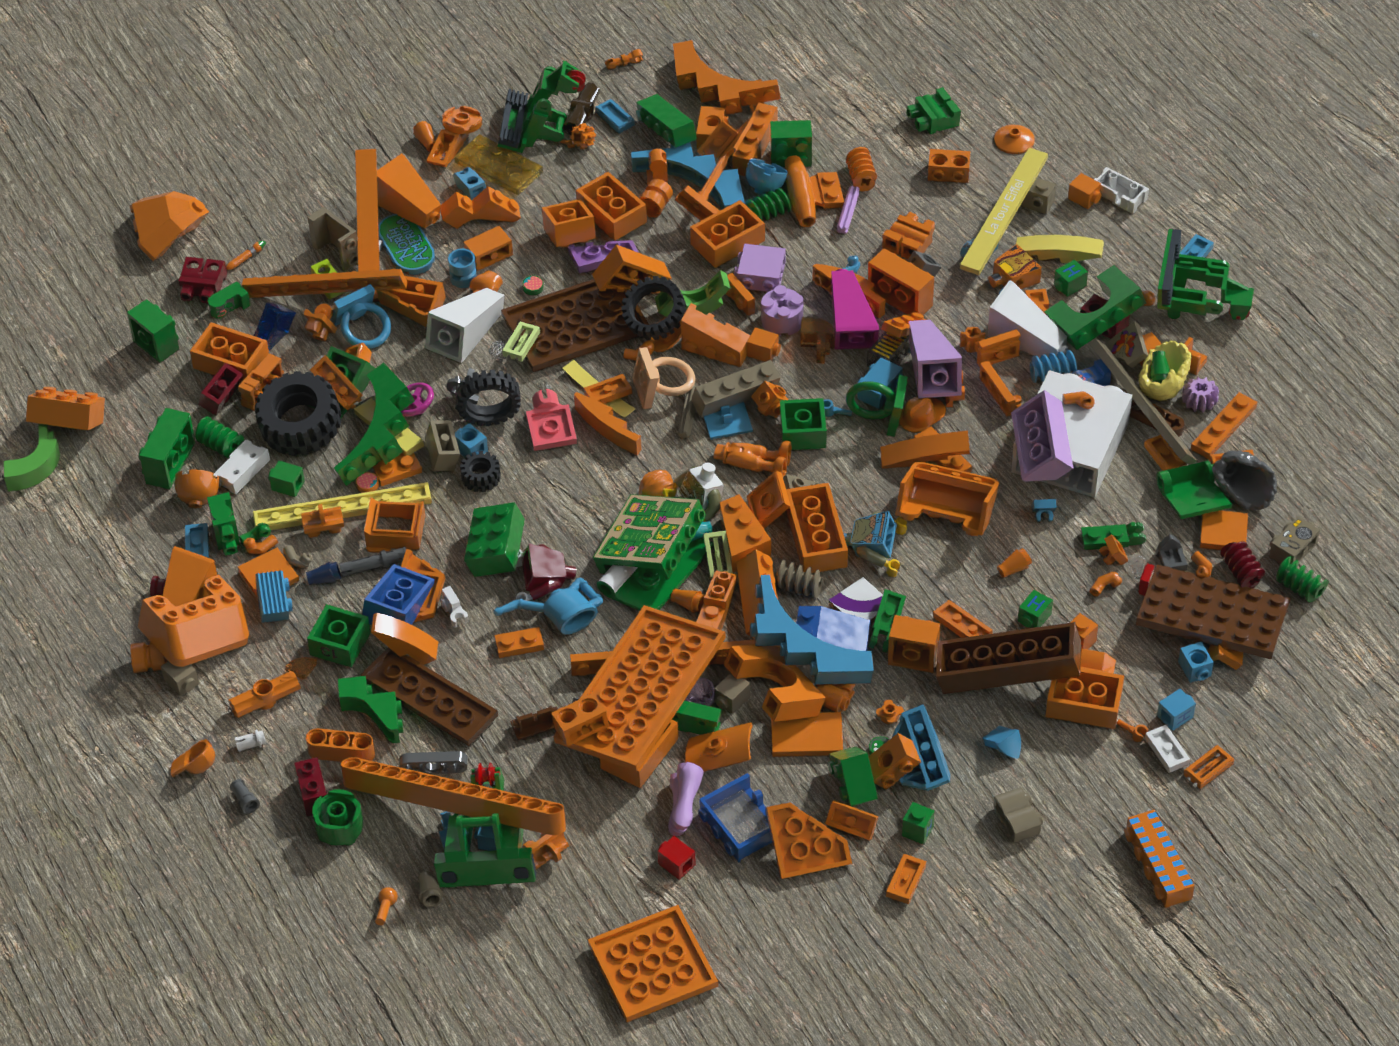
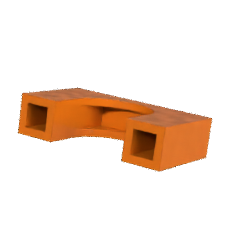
(798, 695)

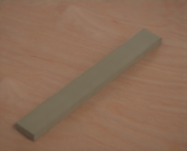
(1143, 402)

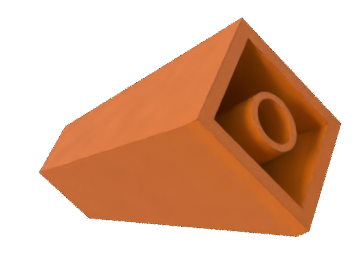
(406, 193)
(187, 576)

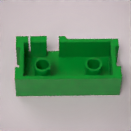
(697, 718)

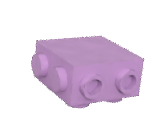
(760, 267)

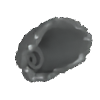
(1245, 479)

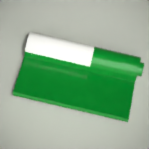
(622, 581)

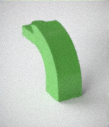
(705, 298)
(35, 467)

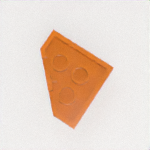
(803, 842)

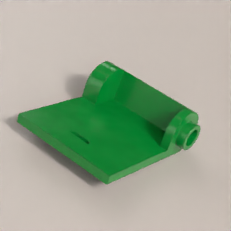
(1192, 490)

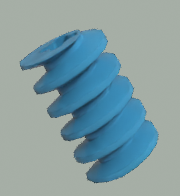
(1057, 363)

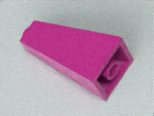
(852, 316)

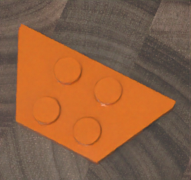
(420, 566)

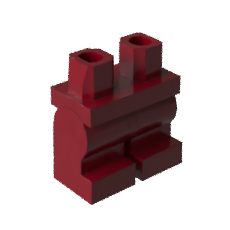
(201, 280)

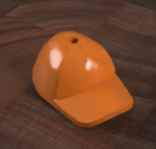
(195, 760)

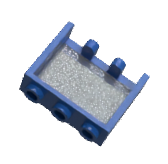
(737, 817)

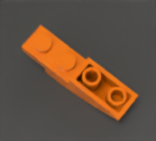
(822, 278)
(718, 599)

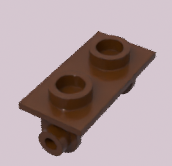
(533, 723)

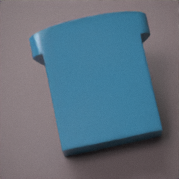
(1005, 740)

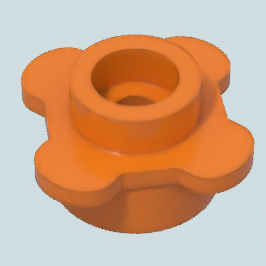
(889, 717)

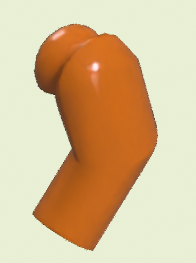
(632, 354)
(1080, 398)
(260, 547)
(1204, 565)

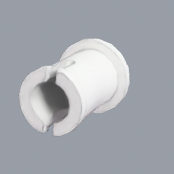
(250, 740)

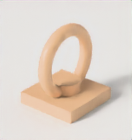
(647, 377)

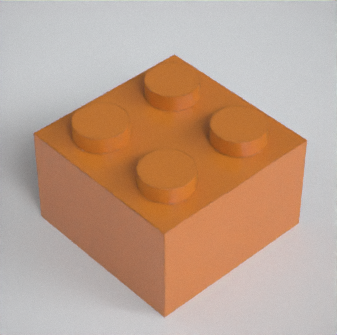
(568, 223)
(913, 643)

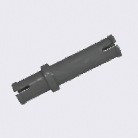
(383, 559)

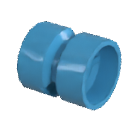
(461, 267)

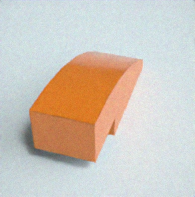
(404, 638)

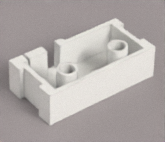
(1122, 190)
(242, 466)

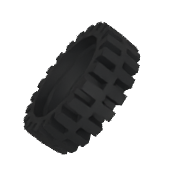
(643, 289)
(491, 413)

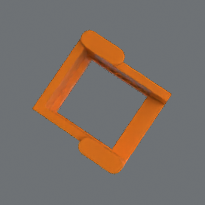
(380, 540)

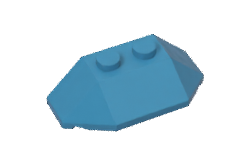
(933, 767)

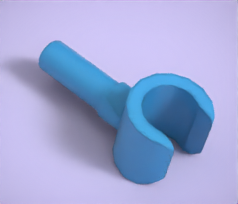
(830, 409)

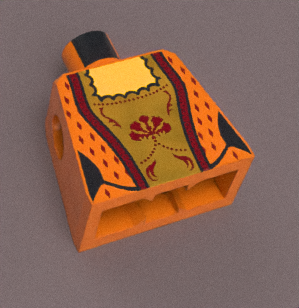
(1016, 267)

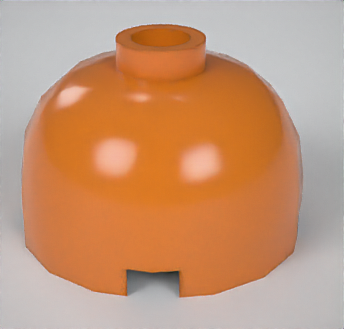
(196, 487)

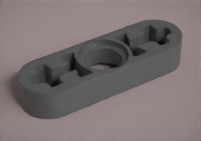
(445, 762)

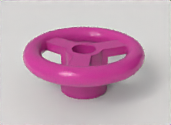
(419, 406)

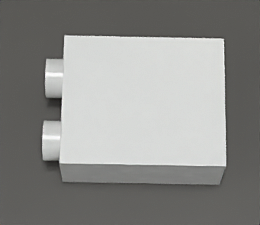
(1091, 432)

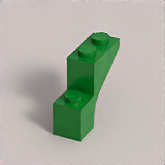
(380, 707)

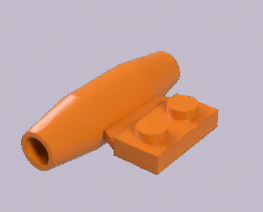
(808, 191)

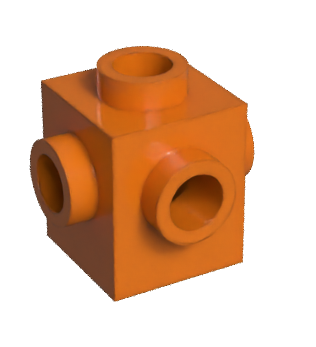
(768, 398)

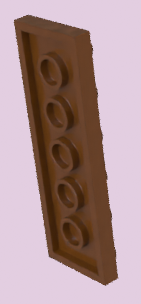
(431, 696)

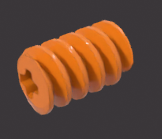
(861, 168)

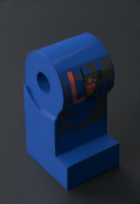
(1096, 374)

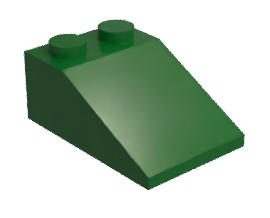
(352, 367)

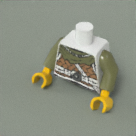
(703, 485)

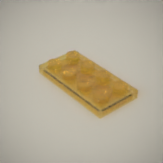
(499, 164)

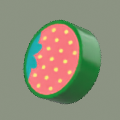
(533, 285)

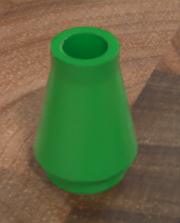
(1159, 367)

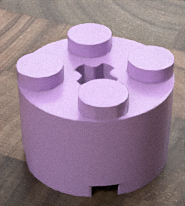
(782, 311)

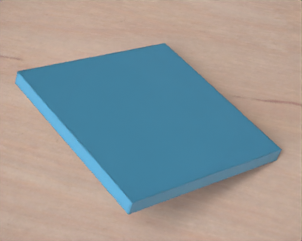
(728, 421)

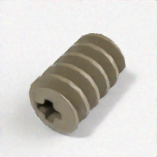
(798, 579)

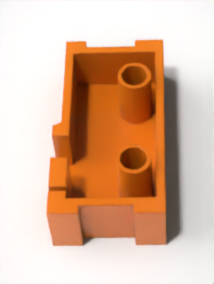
(258, 379)

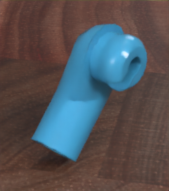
(853, 264)

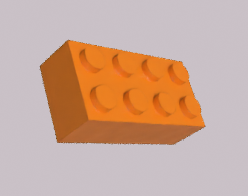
(816, 528)

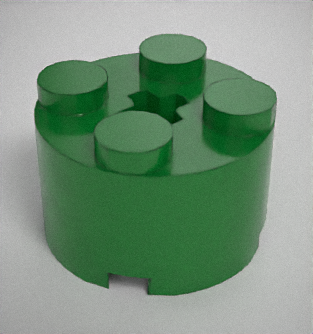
(338, 818)

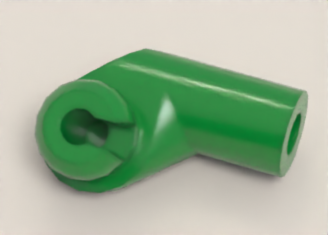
(258, 532)

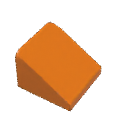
(360, 351)

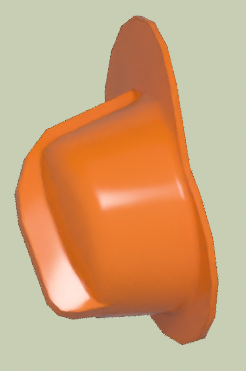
(921, 413)

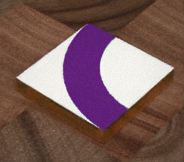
(858, 600)

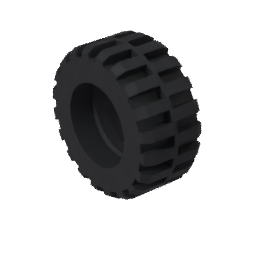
(305, 434)

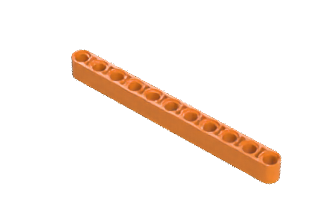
(453, 795)

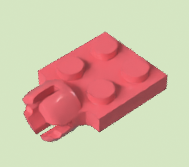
(550, 422)

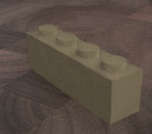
(733, 388)

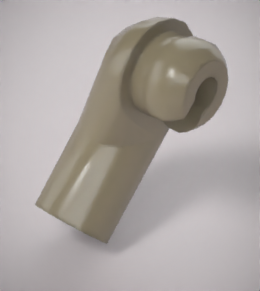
(294, 559)

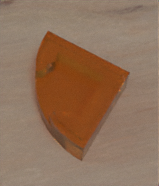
(301, 666)

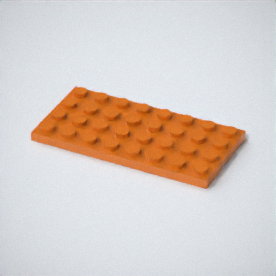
(646, 684)

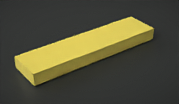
(406, 439)

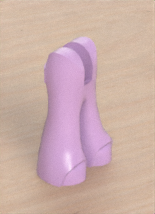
(684, 788)

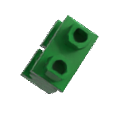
(934, 112)
(224, 523)

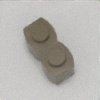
(1017, 814)

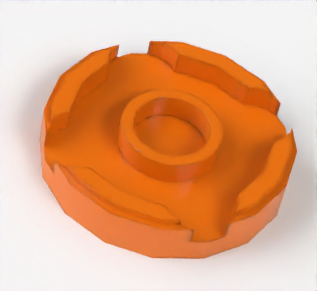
(462, 120)

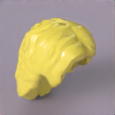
(1179, 365)

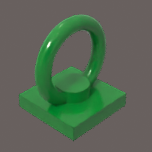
(893, 403)

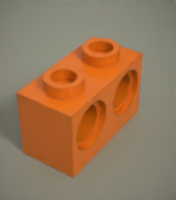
(949, 165)
(580, 719)

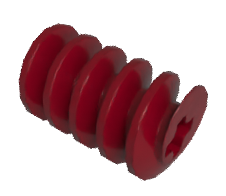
(1242, 564)

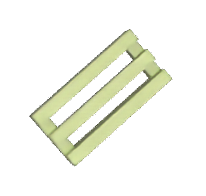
(507, 350)
(714, 535)

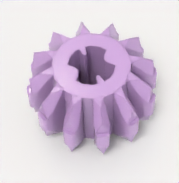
(1200, 394)

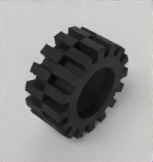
(476, 462)

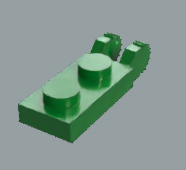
(1094, 536)
(890, 605)

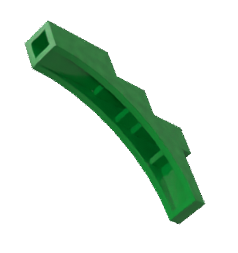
(387, 422)

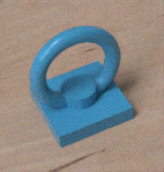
(353, 307)

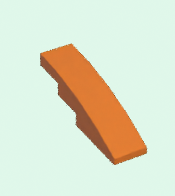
(446, 147)
(602, 420)
(925, 449)

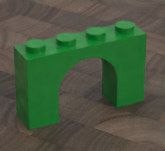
(1084, 327)

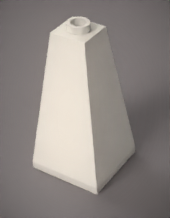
(1017, 311)
(461, 324)

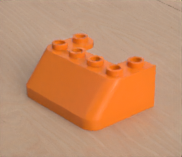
(947, 495)
(198, 627)

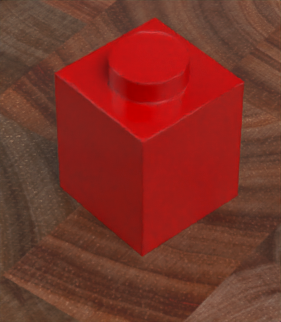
(676, 857)

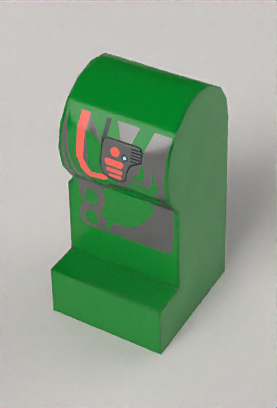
(228, 300)

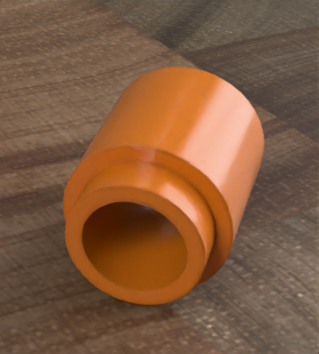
(835, 698)

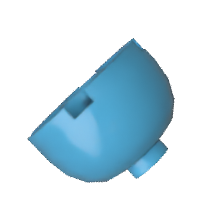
(765, 176)

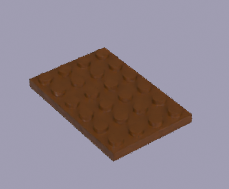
(572, 323)
(1213, 611)

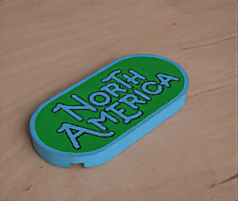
(406, 244)

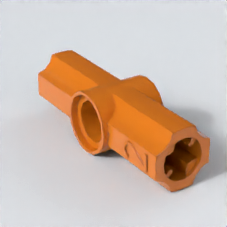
(264, 694)

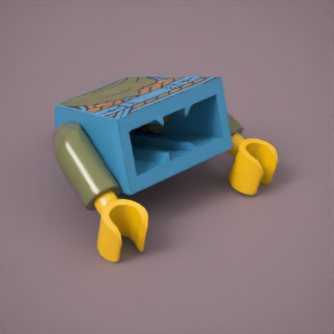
(874, 539)

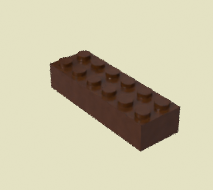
(1008, 658)

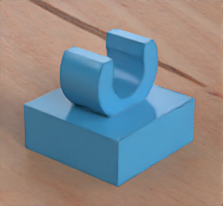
(1044, 506)

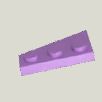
(590, 256)

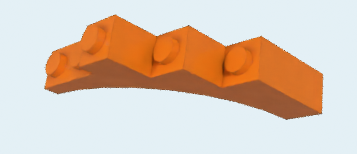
(712, 86)

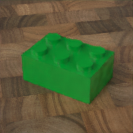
(167, 448)
(494, 539)

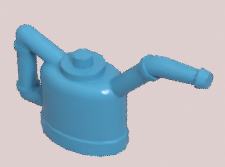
(564, 607)

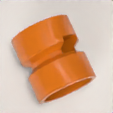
(656, 197)
(146, 657)

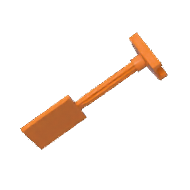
(697, 202)

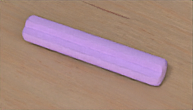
(848, 209)

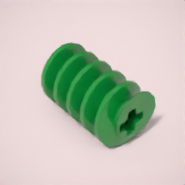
(769, 204)
(218, 436)
(1300, 581)

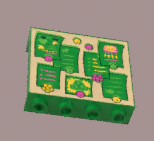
(650, 533)

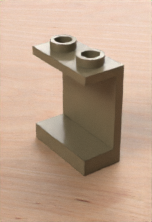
(328, 228)

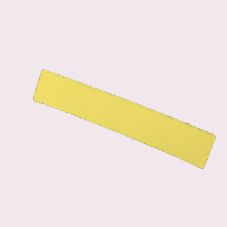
(585, 379)

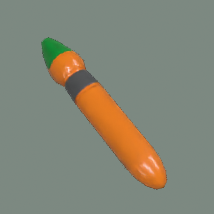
(257, 247)

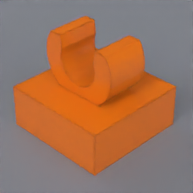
(1114, 550)

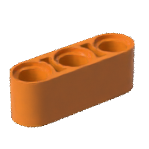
(339, 745)

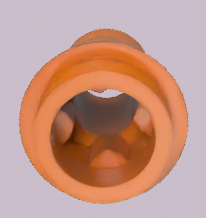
(424, 133)
(1016, 562)
(688, 599)

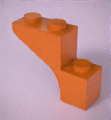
(487, 205)

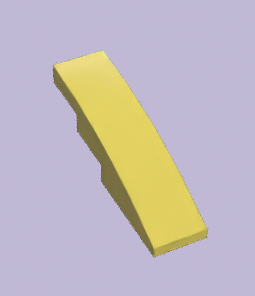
(1061, 246)

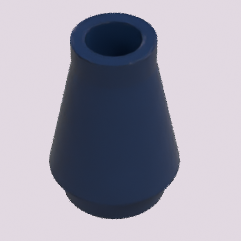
(325, 573)

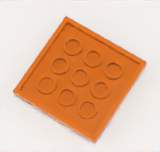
(652, 963)

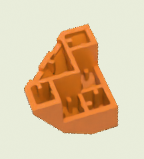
(164, 219)

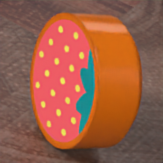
(367, 482)

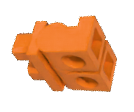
(908, 235)

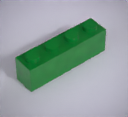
(666, 120)

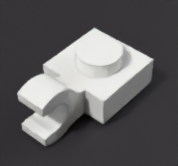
(452, 604)

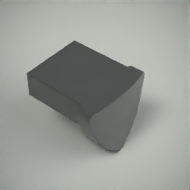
(1171, 553)

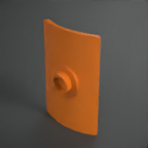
(720, 747)

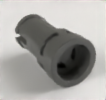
(246, 799)

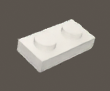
(1167, 748)

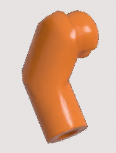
(1102, 581)

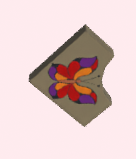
(1128, 345)

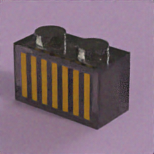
(889, 348)

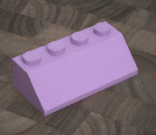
(1042, 438)

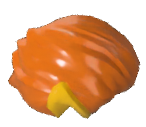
(656, 484)

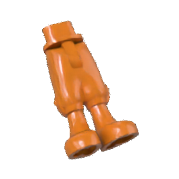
(754, 456)

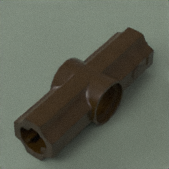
(582, 107)

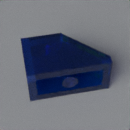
(274, 323)

